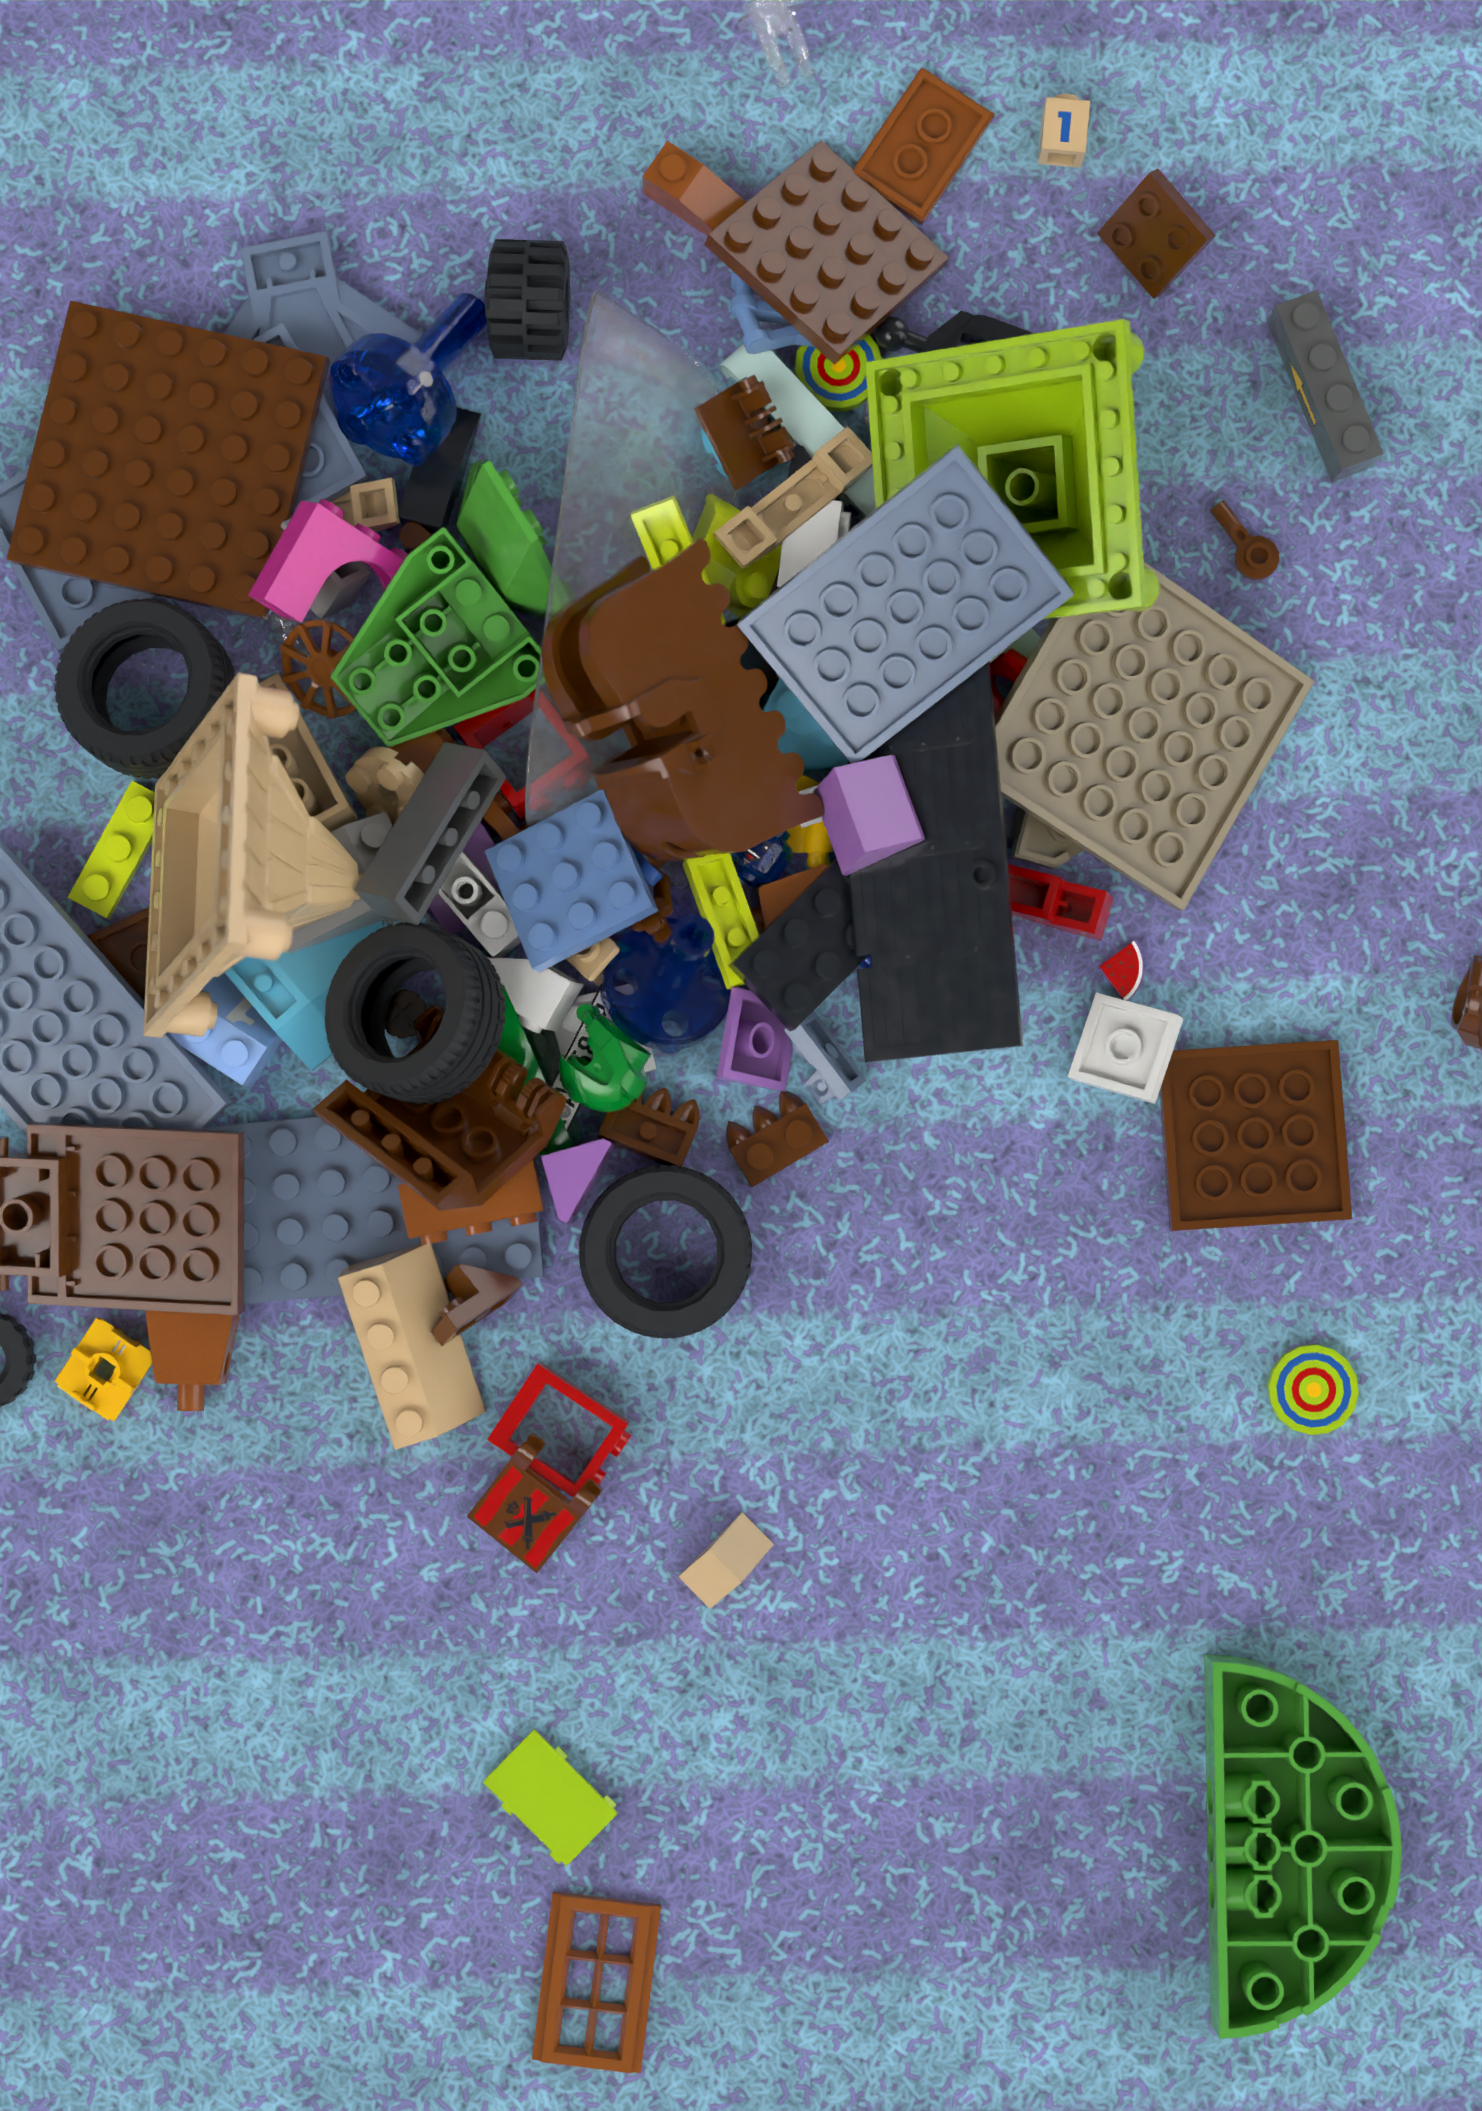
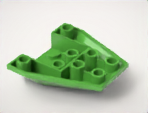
(505, 539)
(436, 647)

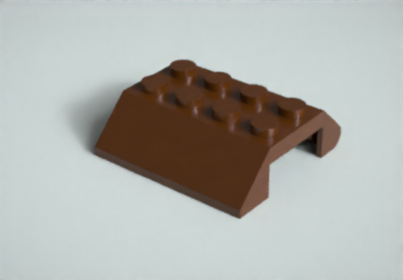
(453, 1148)

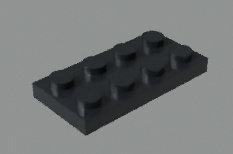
(803, 950)

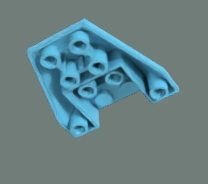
(295, 990)

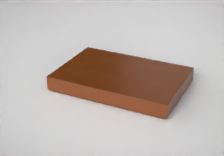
(923, 145)

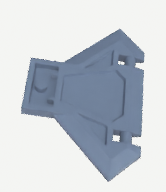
(299, 286)

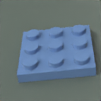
(570, 881)

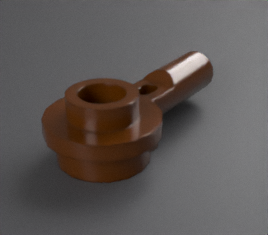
(1255, 555)

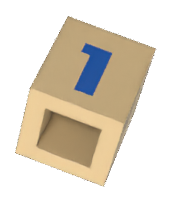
(1063, 131)

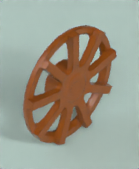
(319, 667)

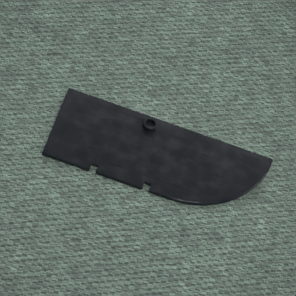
(943, 906)

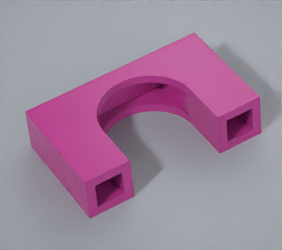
(310, 551)

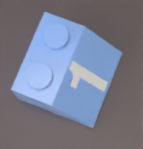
(240, 1039)

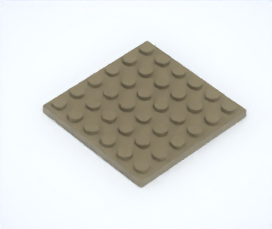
(1145, 734)

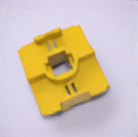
(107, 1343)

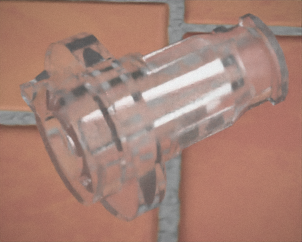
(771, 21)

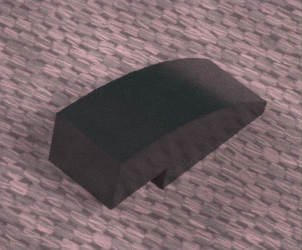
(439, 479)

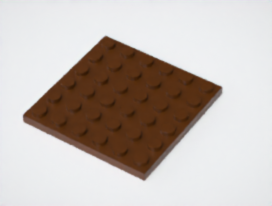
(166, 458)

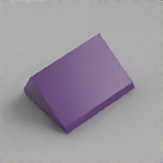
(868, 812)
(753, 1044)
(573, 1174)

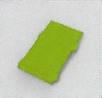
(550, 1797)

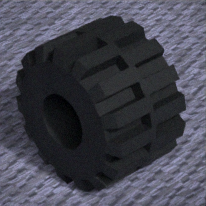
(528, 299)

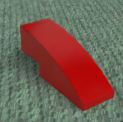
(1058, 903)

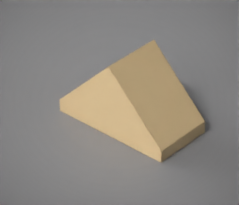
(726, 1561)

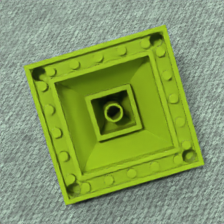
(1049, 434)

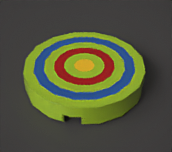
(838, 385)
(1312, 1389)

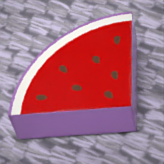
(1124, 971)

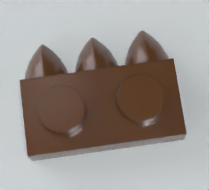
(651, 1129)
(775, 1140)

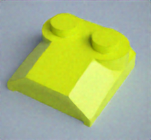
(745, 586)

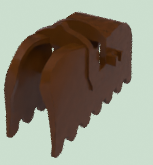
(664, 668)

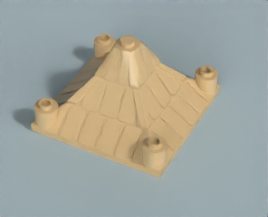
(232, 858)

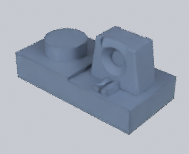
(834, 1069)

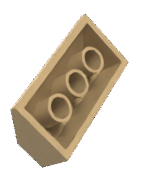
(416, 1380)

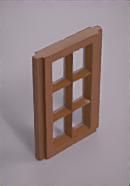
(555, 1974)

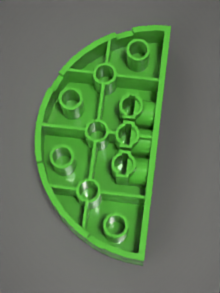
(1295, 1847)

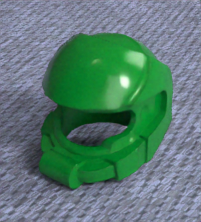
(617, 1066)

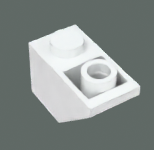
(812, 539)

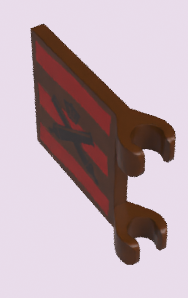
(527, 1511)

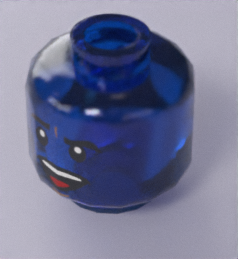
(764, 861)

